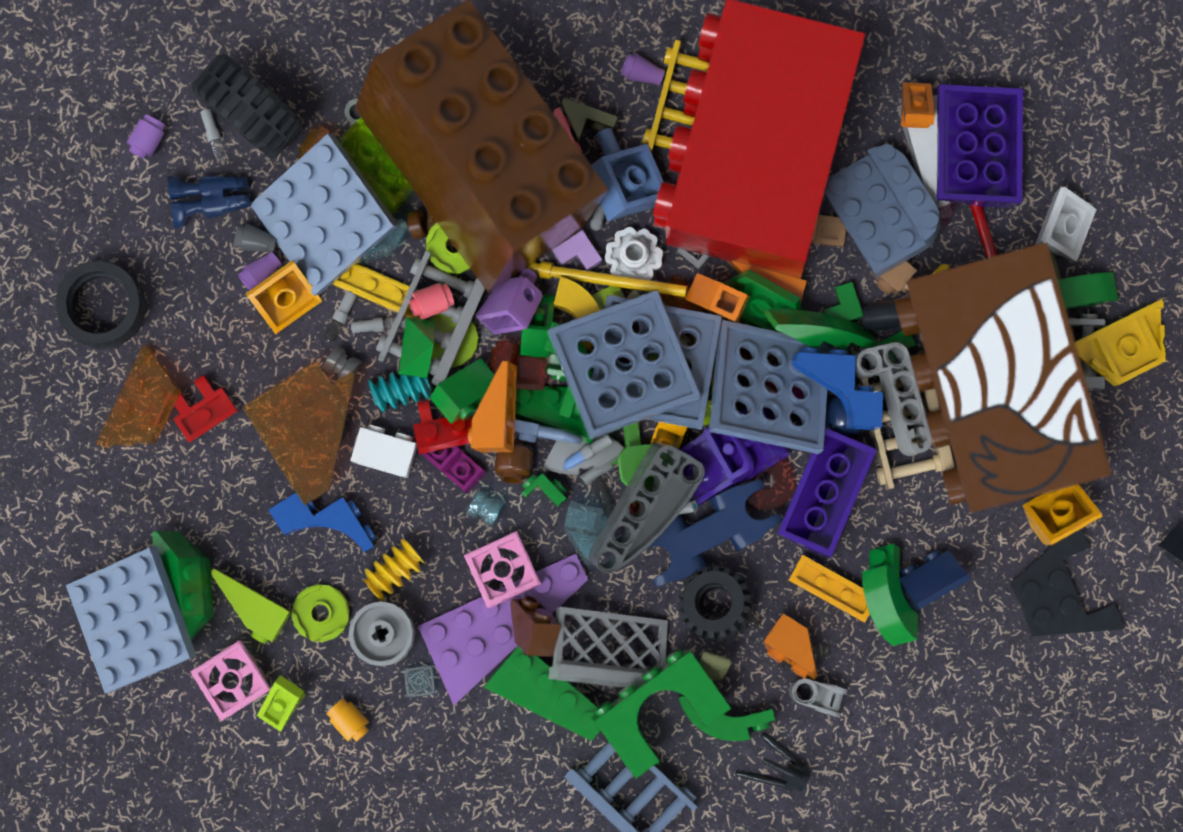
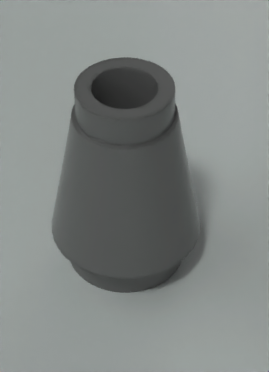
(253, 239)

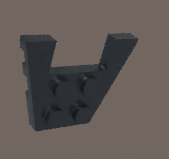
(1051, 599)

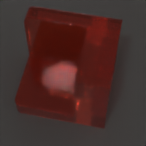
(531, 373)

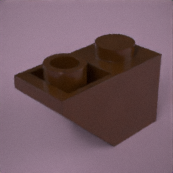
(534, 626)

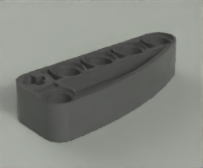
(657, 507)

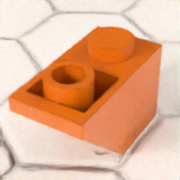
(717, 297)
(792, 644)

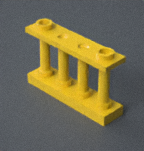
(671, 58)

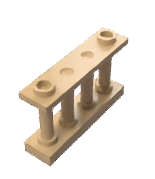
(939, 462)

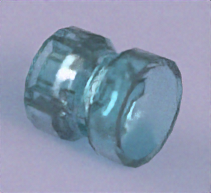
(485, 508)

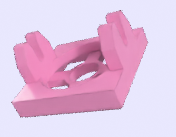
(476, 557)
(235, 651)

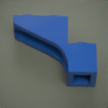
(837, 374)

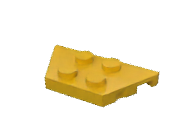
(1126, 345)

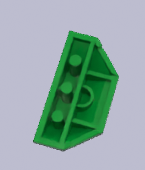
(189, 578)

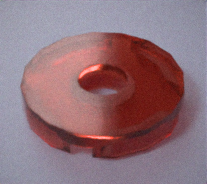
(781, 491)

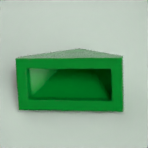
(417, 347)

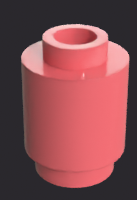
(431, 300)

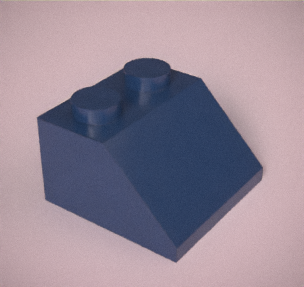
(932, 579)

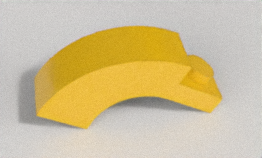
(575, 301)

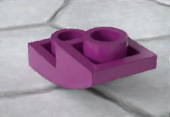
(456, 467)

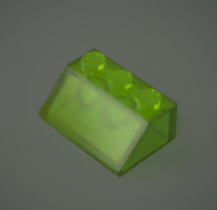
(376, 166)

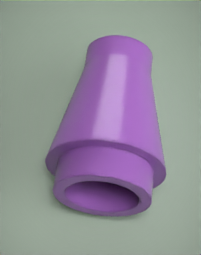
(641, 70)
(259, 270)

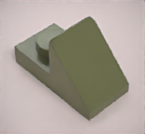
(580, 115)

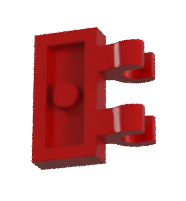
(206, 413)
(439, 433)

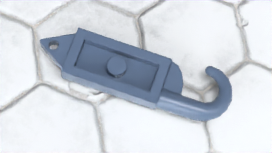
(530, 431)

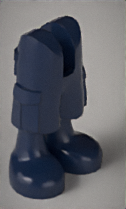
(214, 197)

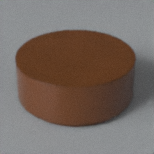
(417, 224)

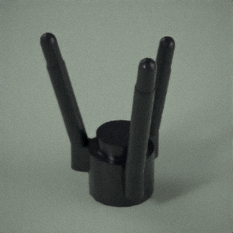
(794, 775)

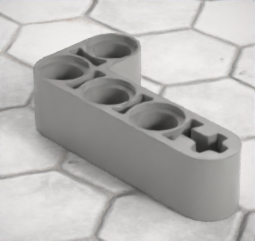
(894, 398)

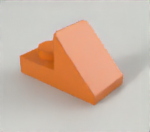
(917, 105)

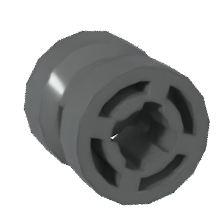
(340, 363)

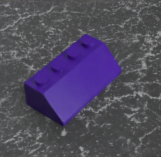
(827, 493)

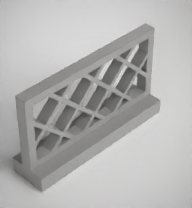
(601, 673)

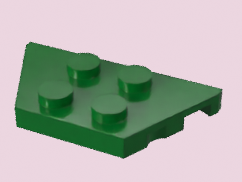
(762, 296)

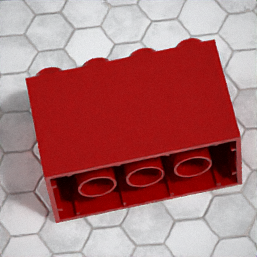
(758, 137)

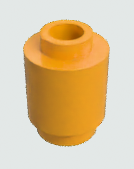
(348, 720)

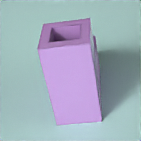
(579, 247)

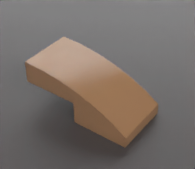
(829, 231)

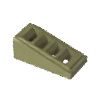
(714, 665)

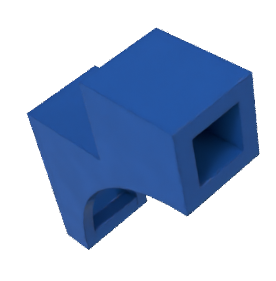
(341, 515)

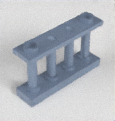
(603, 798)

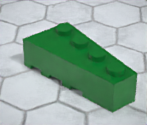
(527, 683)

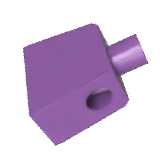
(511, 304)

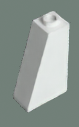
(923, 151)

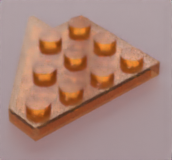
(304, 427)

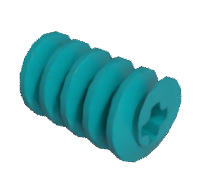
(398, 389)

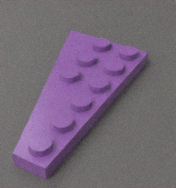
(476, 639)

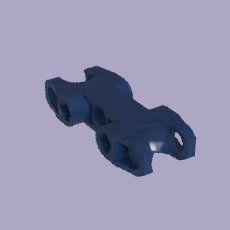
(729, 522)

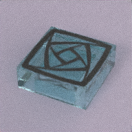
(419, 681)

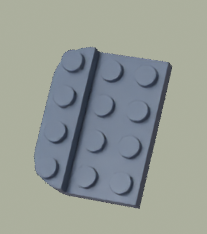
(884, 208)

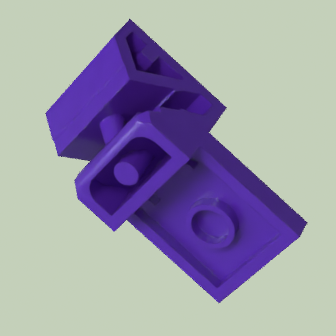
(729, 460)

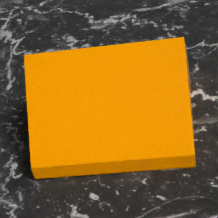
(283, 297)

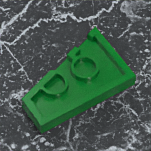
(544, 408)

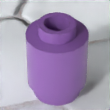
(146, 136)

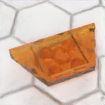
(141, 405)

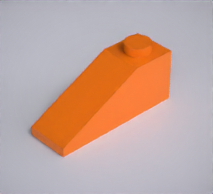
(495, 418)

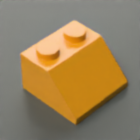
(1060, 513)

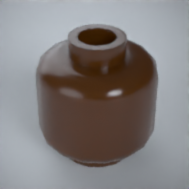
(516, 465)

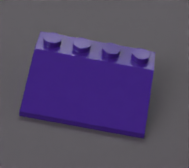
(980, 145)

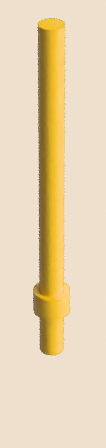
(547, 270)

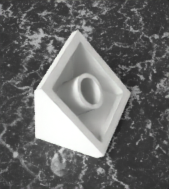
(1066, 224)

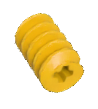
(392, 570)

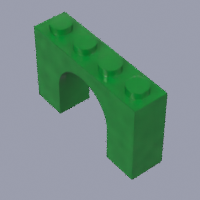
(619, 719)

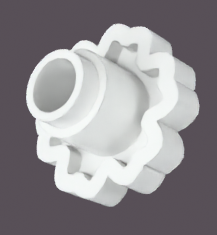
(634, 254)

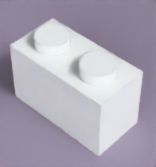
(384, 451)

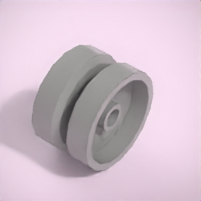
(365, 639)

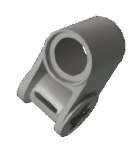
(819, 696)

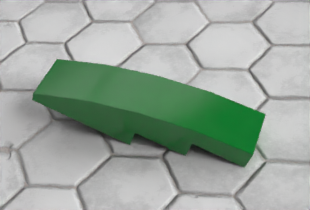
(816, 327)

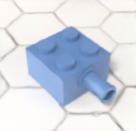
(628, 175)

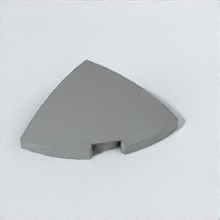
(564, 450)

